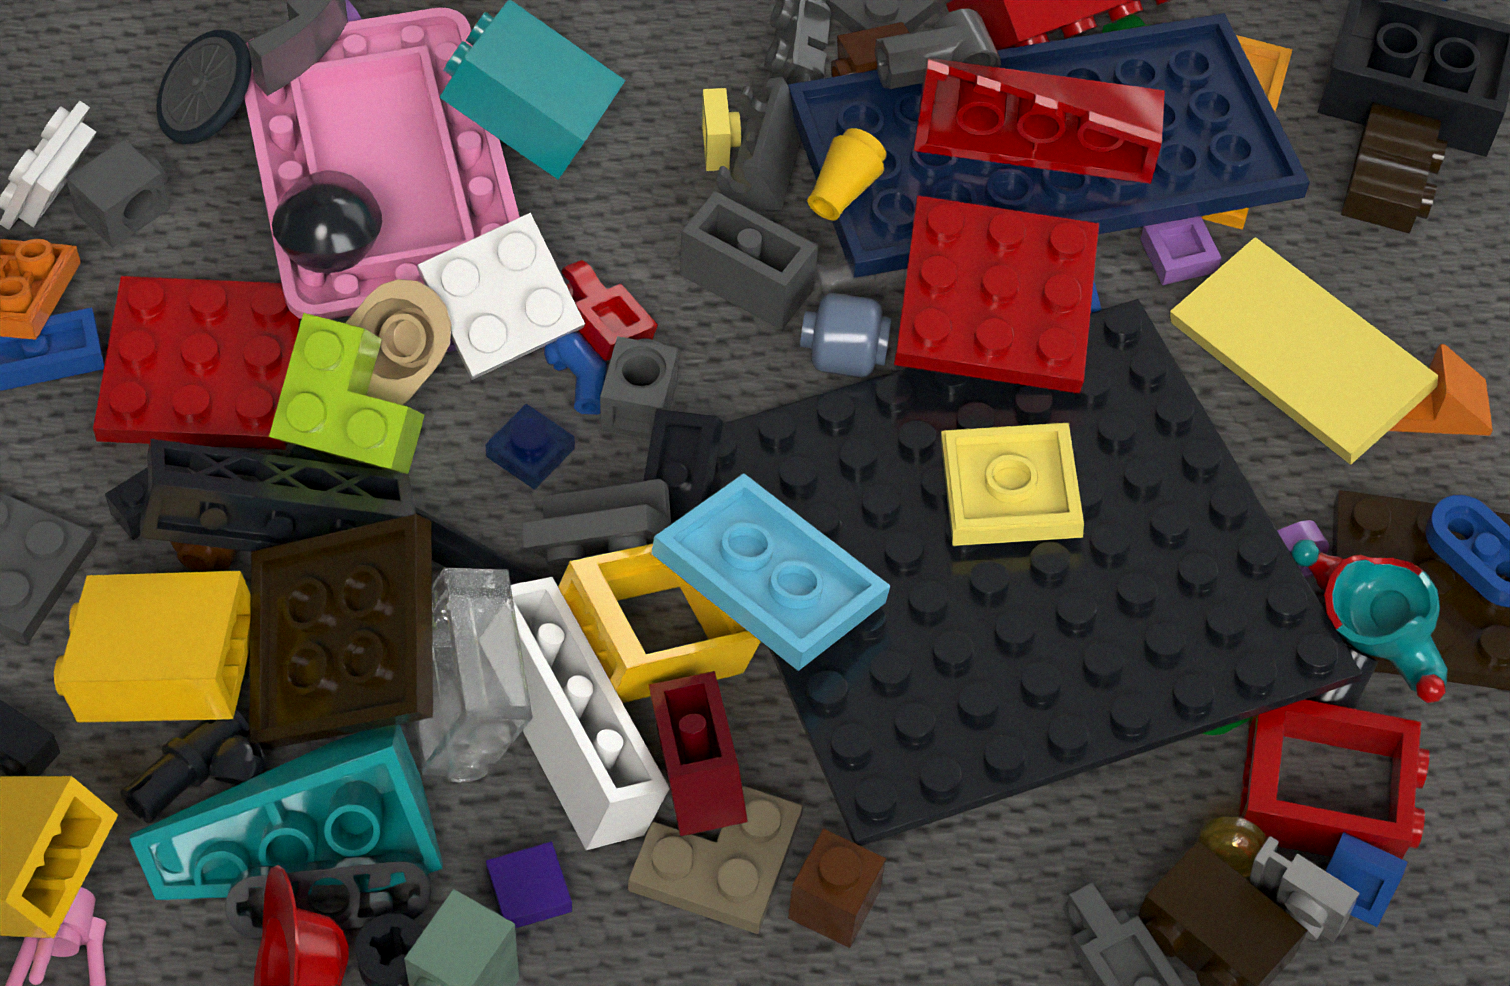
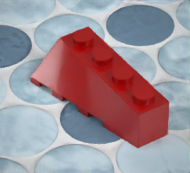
(1030, 21)
(1040, 120)

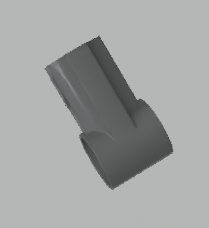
(955, 37)

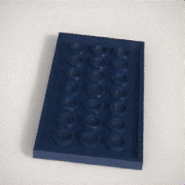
(1215, 154)

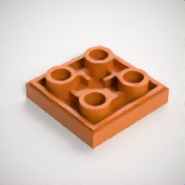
(32, 283)

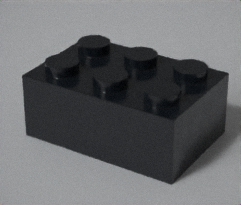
(1424, 64)

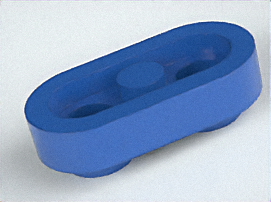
(1483, 552)

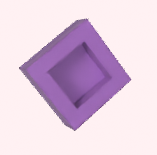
(1180, 249)

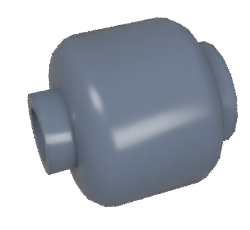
(846, 335)

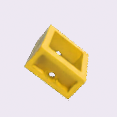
(592, 594)

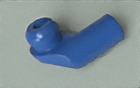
(585, 363)

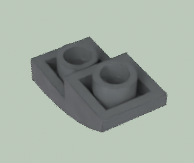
(296, 45)

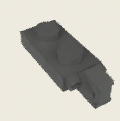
(1115, 946)

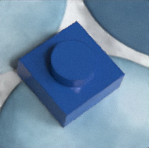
(1370, 873)

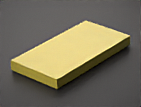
(1304, 350)

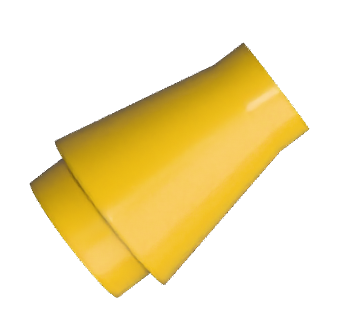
(847, 171)

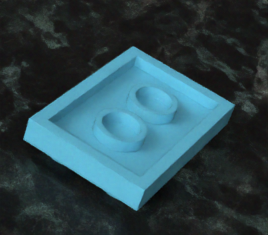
(770, 571)

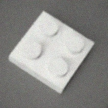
(502, 295)

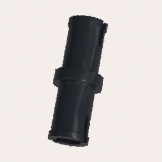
(181, 765)

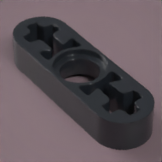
(346, 870)

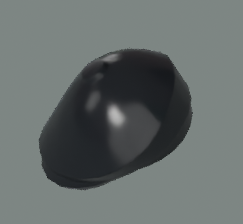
(327, 222)

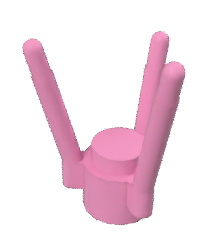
(76, 930)

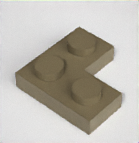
(724, 878)

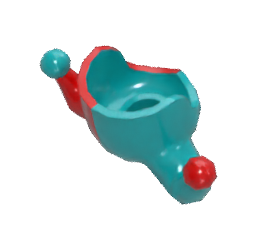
(1382, 611)

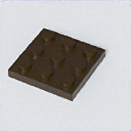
(1469, 628)
(341, 633)

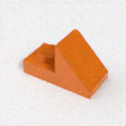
(1457, 402)

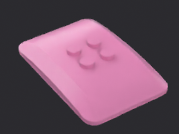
(380, 118)

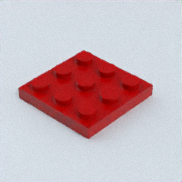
(997, 294)
(195, 362)

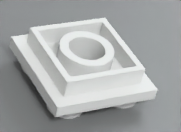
(43, 173)

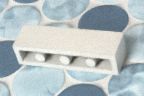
(581, 724)

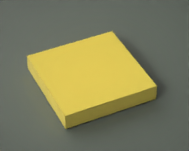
(1011, 484)

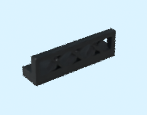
(243, 515)

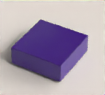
(529, 885)

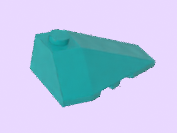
(325, 805)

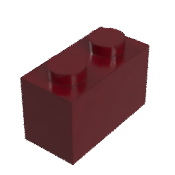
(698, 753)

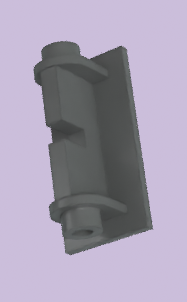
(798, 26)

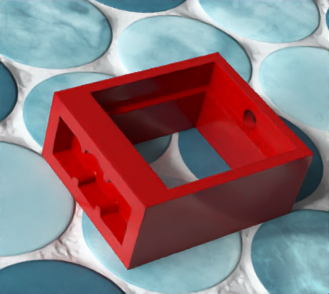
(1320, 829)

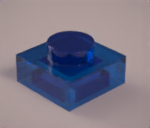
(530, 446)

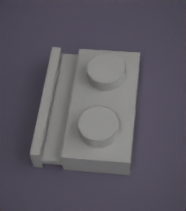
(1304, 891)

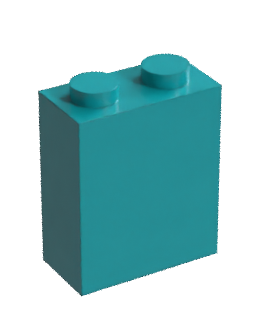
(529, 87)

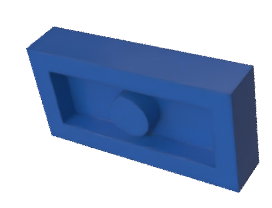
(63, 349)

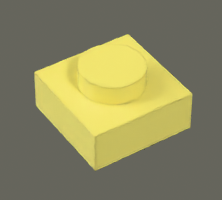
(719, 129)

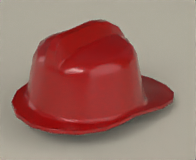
(297, 943)

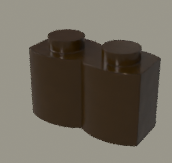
(1393, 168)

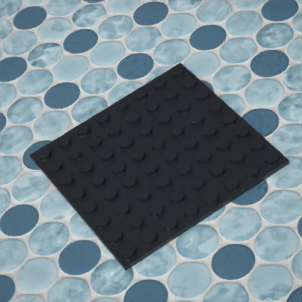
(1039, 653)

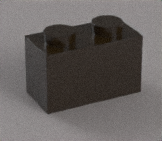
(1219, 923)

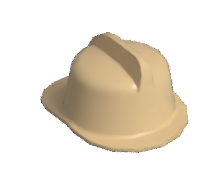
(413, 336)

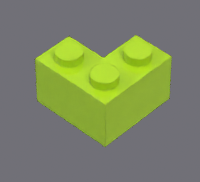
(327, 401)

